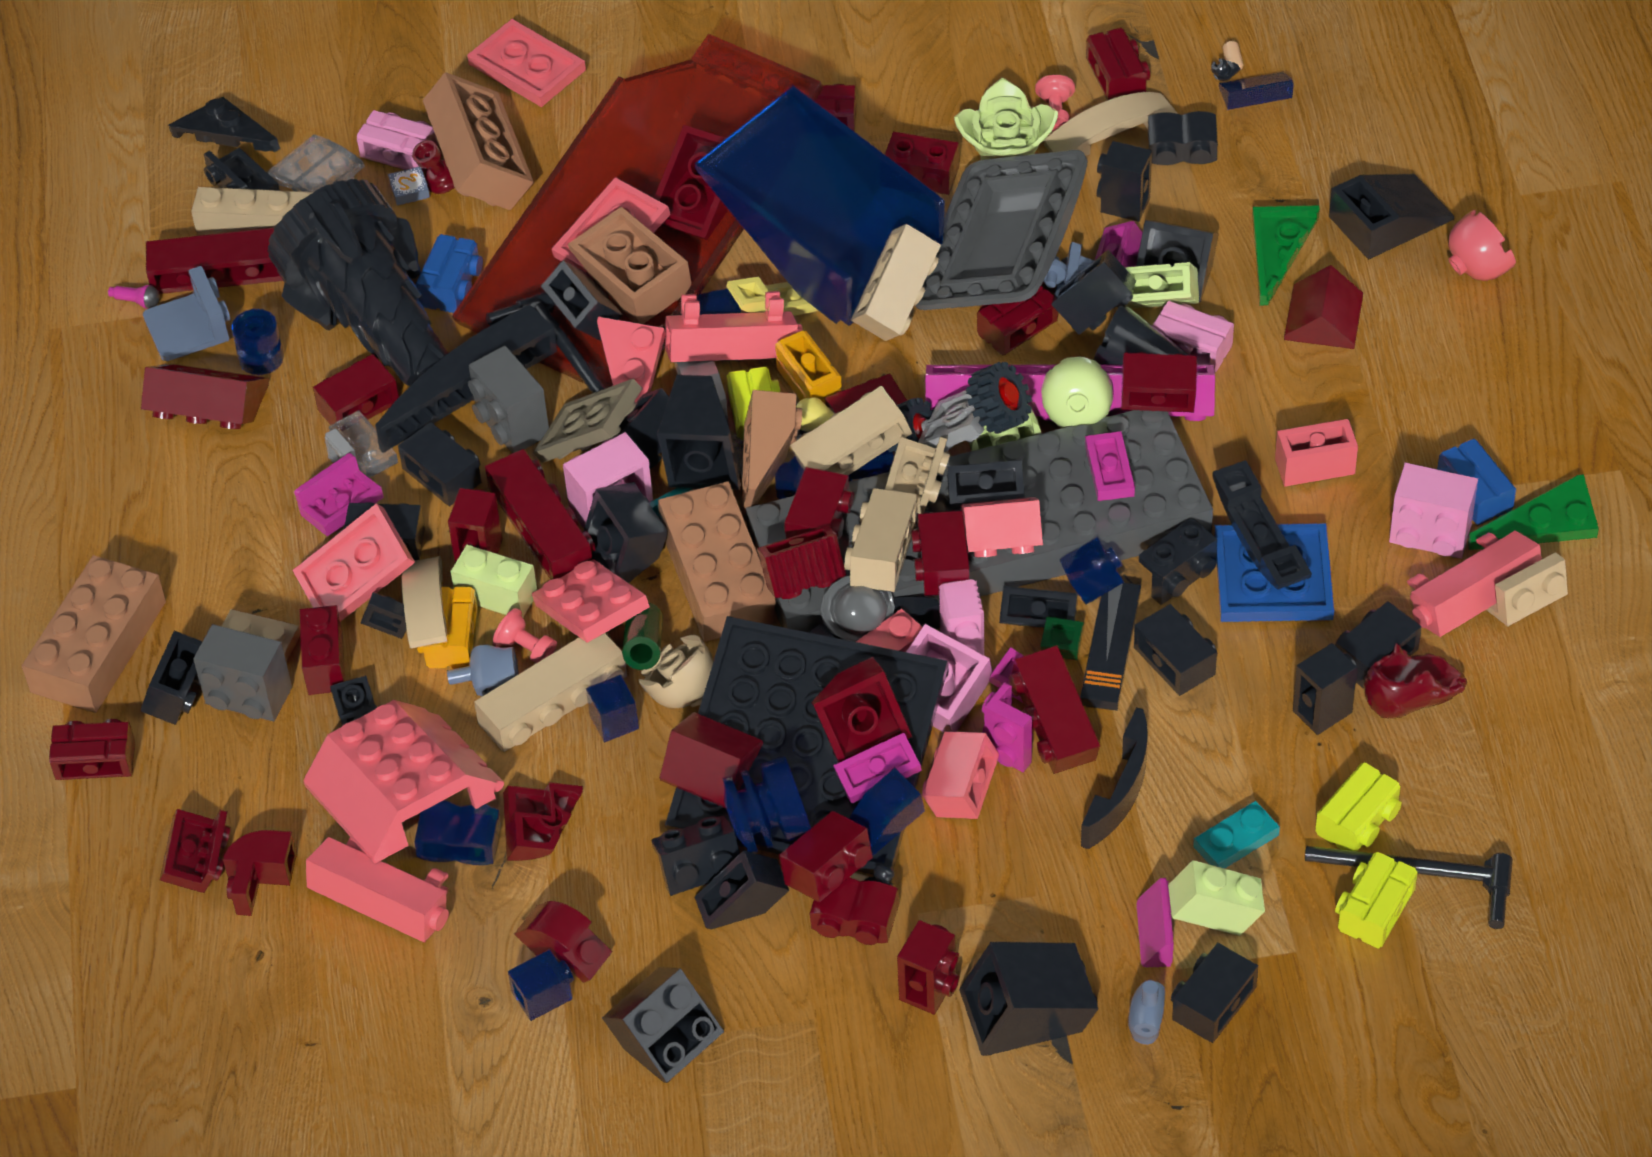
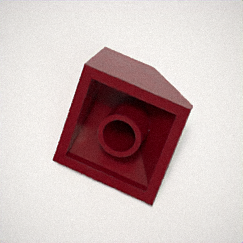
(859, 710)

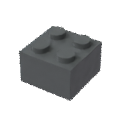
(508, 400)
(243, 673)

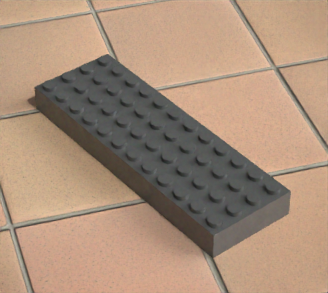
(1070, 514)

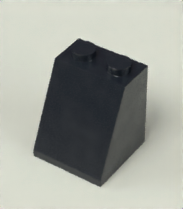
(696, 436)
(1027, 995)

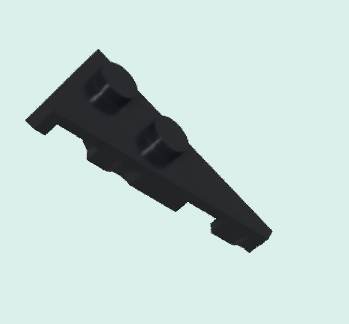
(224, 125)

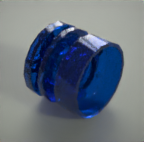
(766, 805)

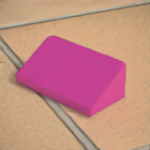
(1123, 242)
(1155, 926)

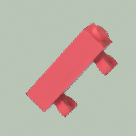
(730, 335)
(1470, 586)
(378, 888)

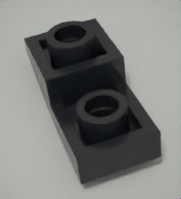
(352, 699)

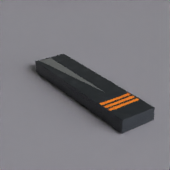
(1110, 647)

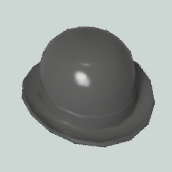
(854, 610)

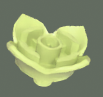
(1006, 123)

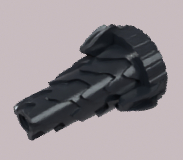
(355, 263)

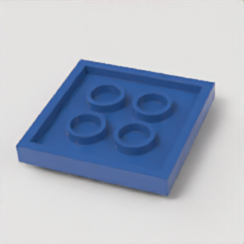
(1250, 597)

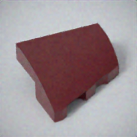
(536, 818)

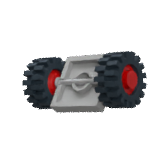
(993, 400)

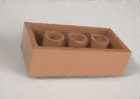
(477, 141)
(715, 559)
(94, 634)

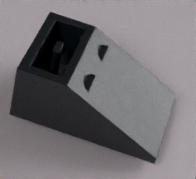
(1385, 211)

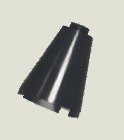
(1132, 334)

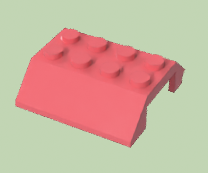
(391, 769)

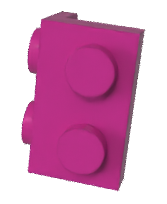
(327, 495)
(1008, 729)

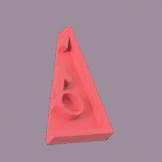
(631, 351)

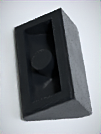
(1033, 606)

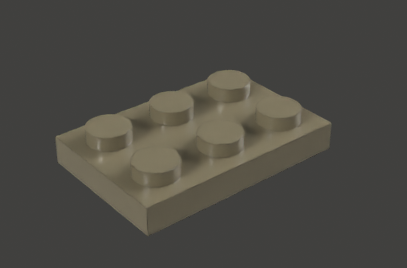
(588, 421)

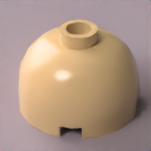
(679, 674)

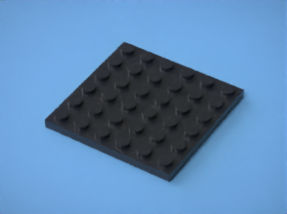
(766, 689)

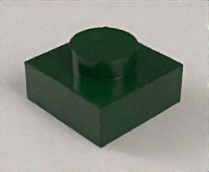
(1065, 635)

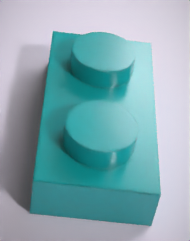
(1236, 836)

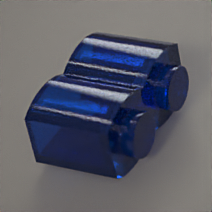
(458, 834)

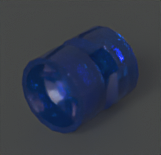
(257, 341)

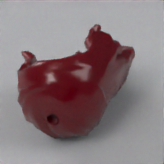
(1410, 683)

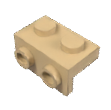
(916, 470)
(1530, 589)

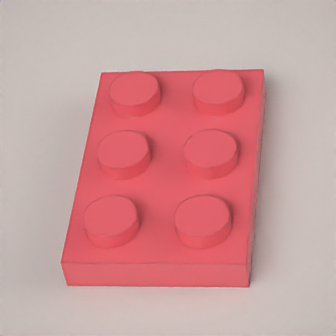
(526, 62)
(617, 194)
(355, 563)
(590, 600)

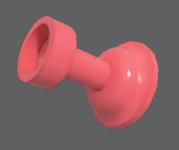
(1055, 91)
(512, 631)

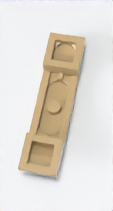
(1106, 120)
(424, 602)

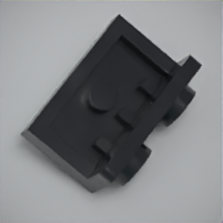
(237, 172)
(1179, 560)
(695, 853)

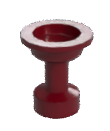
(437, 176)

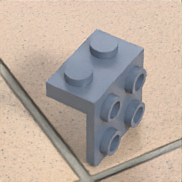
(190, 321)

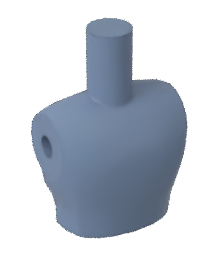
(488, 668)
(1146, 1012)

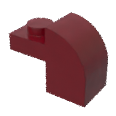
(257, 860)
(566, 935)

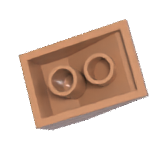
(632, 265)
(768, 433)

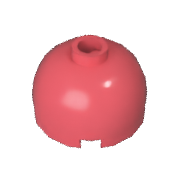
(1478, 248)

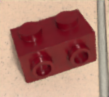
(194, 850)

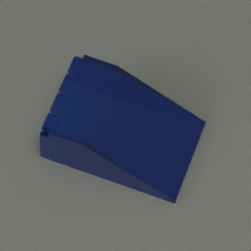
(817, 199)

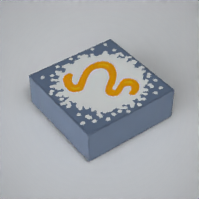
(408, 185)

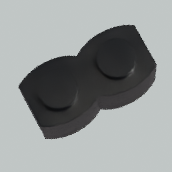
(1182, 138)

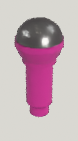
(145, 296)

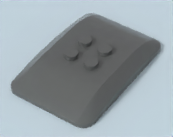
(1004, 229)

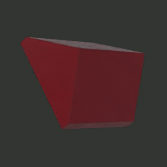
(1324, 310)
(703, 753)

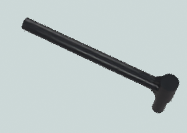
(545, 307)
(1495, 873)

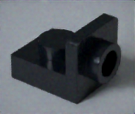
(385, 615)

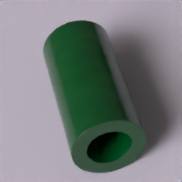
(643, 638)

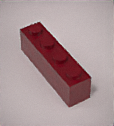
(227, 257)
(538, 514)

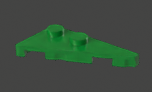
(1277, 242)
(1552, 517)

